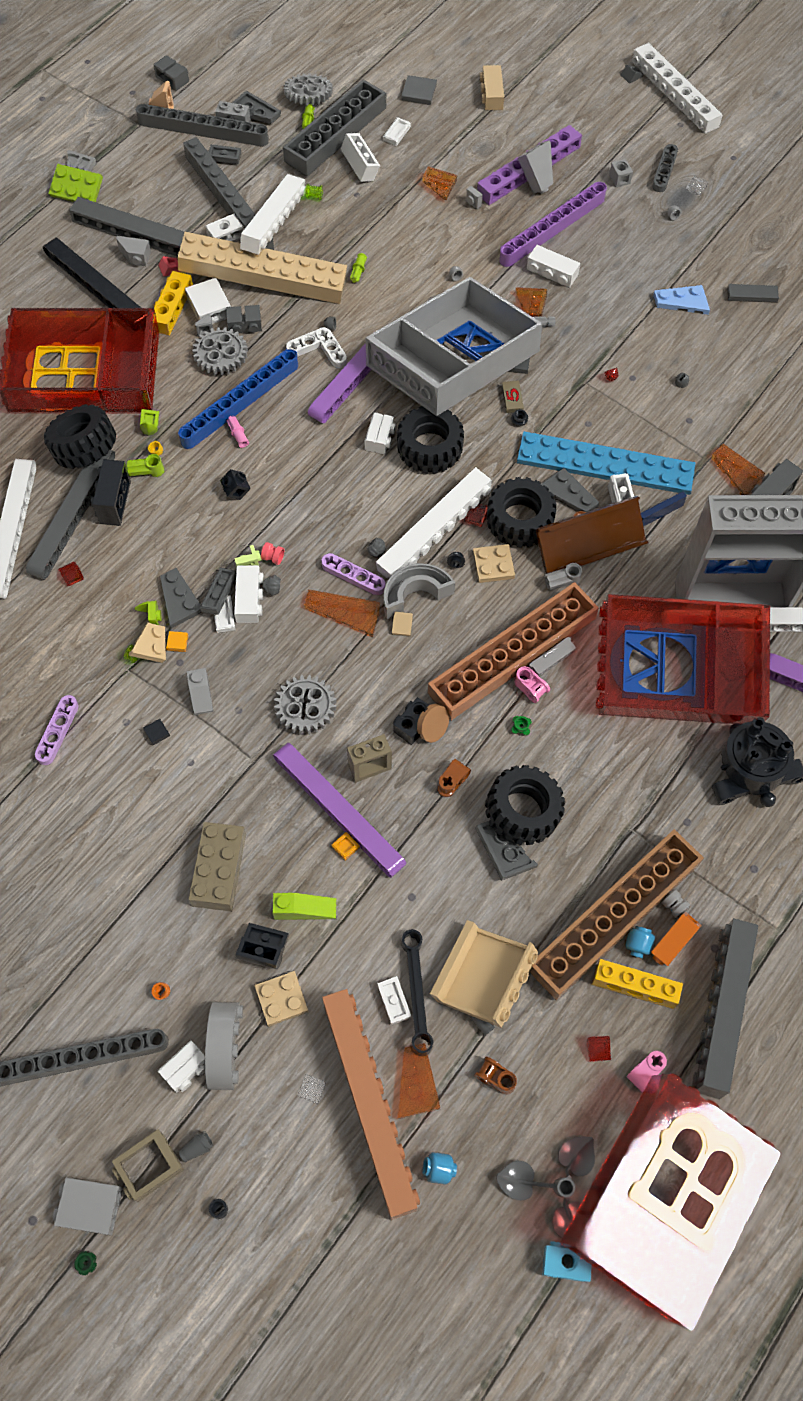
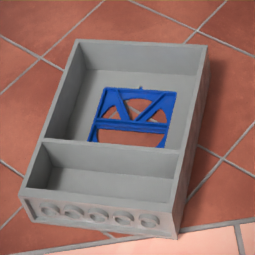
(417, 363)
(750, 530)

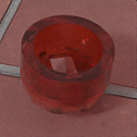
(611, 374)

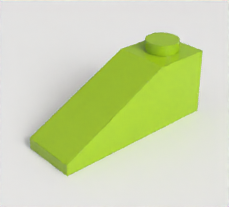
(303, 907)

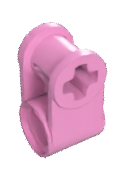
(533, 687)
(643, 1071)

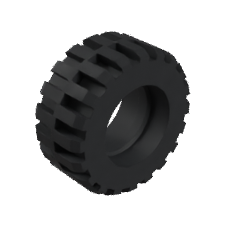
(80, 436)
(427, 457)
(524, 493)
(541, 789)

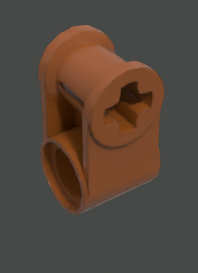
(452, 778)
(495, 1075)

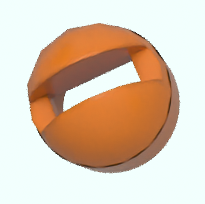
(157, 989)

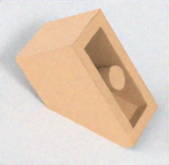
(162, 96)

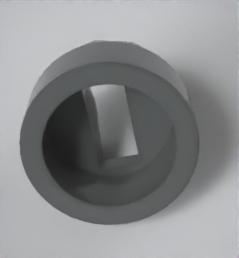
(330, 323)
(685, 380)

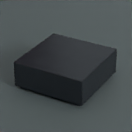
(156, 731)

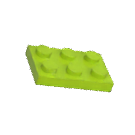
(73, 183)

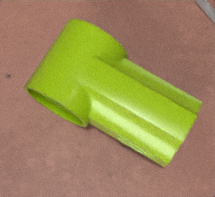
(150, 465)

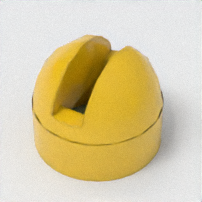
(152, 448)

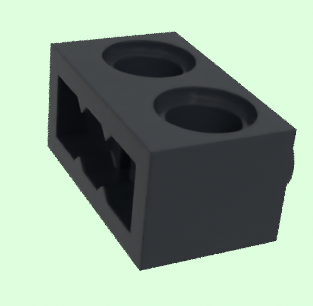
(409, 718)

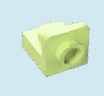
(249, 560)

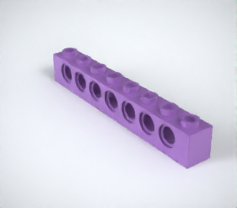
(512, 175)

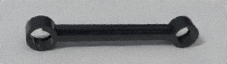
(416, 989)

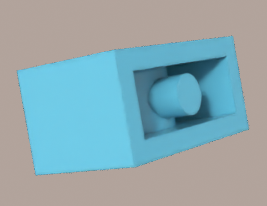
(553, 1266)

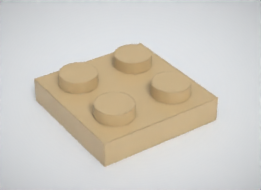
(493, 563)
(281, 998)

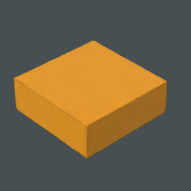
(177, 641)
(345, 846)

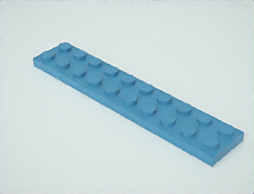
(606, 461)

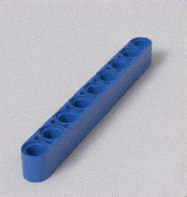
(238, 398)

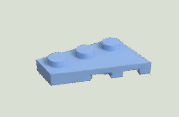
(685, 298)

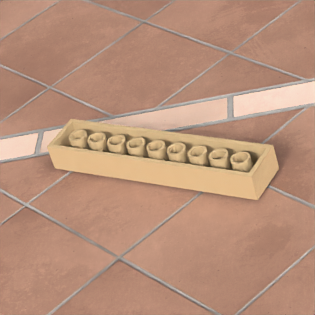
(267, 270)

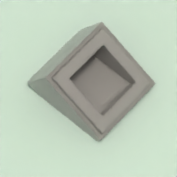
(203, 325)

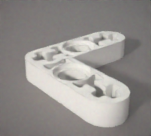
(320, 341)

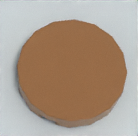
(433, 723)

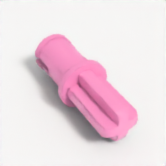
(237, 432)

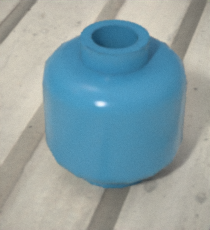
(640, 941)
(439, 1168)

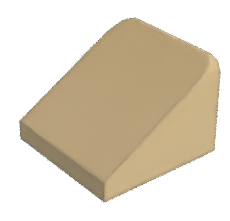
(402, 623)

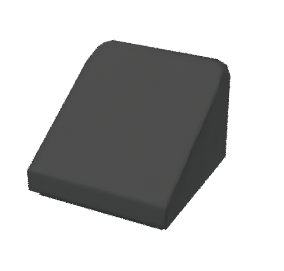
(631, 73)

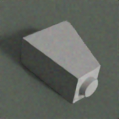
(538, 167)

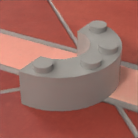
(415, 578)
(221, 1046)

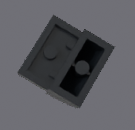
(262, 946)

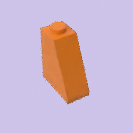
(675, 939)

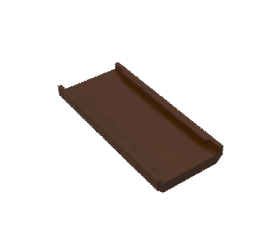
(592, 535)

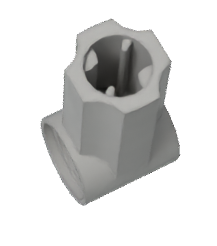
(562, 577)

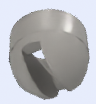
(674, 212)
(456, 273)

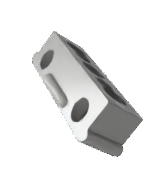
(552, 657)

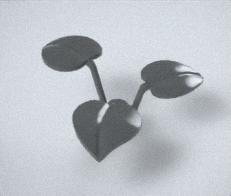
(576, 1155)

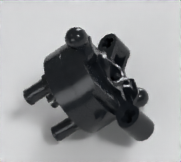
(756, 761)

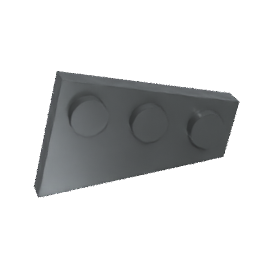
(571, 492)

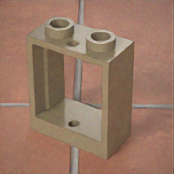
(377, 754)
(120, 1173)

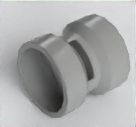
(679, 908)

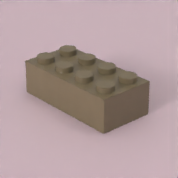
(217, 866)

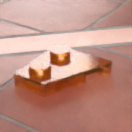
(532, 300)

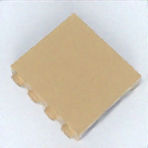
(484, 974)

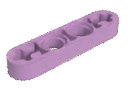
(352, 575)
(52, 729)

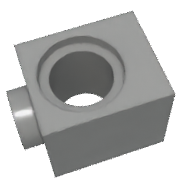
(620, 173)

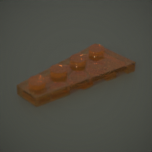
(352, 611)

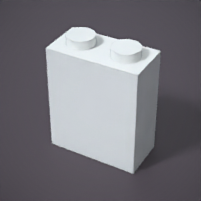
(208, 299)

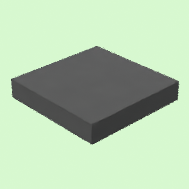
(419, 90)

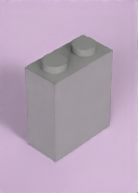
(87, 1206)

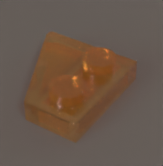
(439, 181)

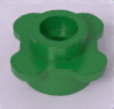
(518, 720)

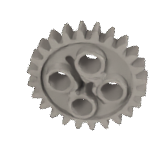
(308, 89)
(220, 351)
(287, 702)

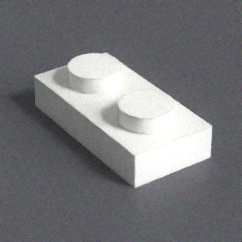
(394, 1000)

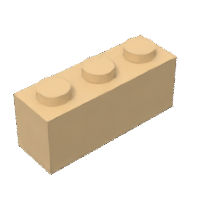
(492, 87)

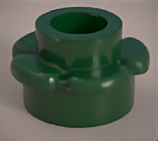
(79, 1262)

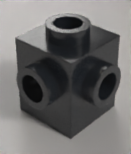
(235, 484)

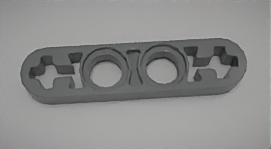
(667, 168)

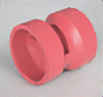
(272, 553)

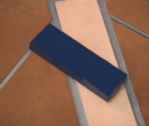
(663, 508)

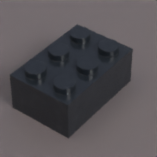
(111, 492)

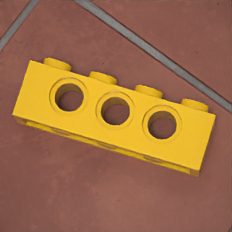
(172, 301)
(637, 984)

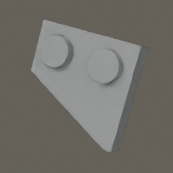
(80, 161)

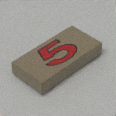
(512, 396)

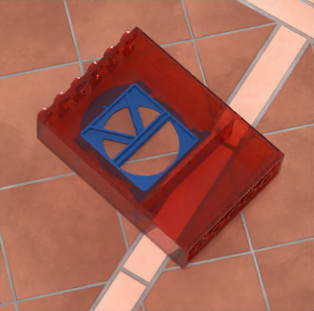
(727, 652)

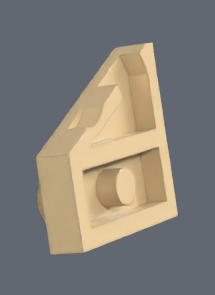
(150, 643)

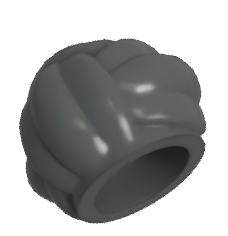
(376, 547)
(272, 585)

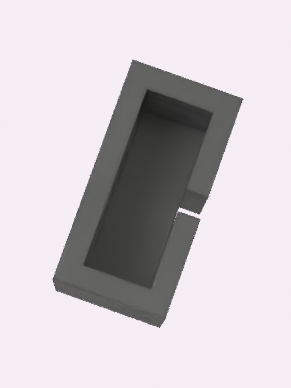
(169, 70)
(244, 323)

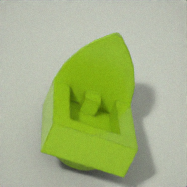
(149, 421)
(151, 608)

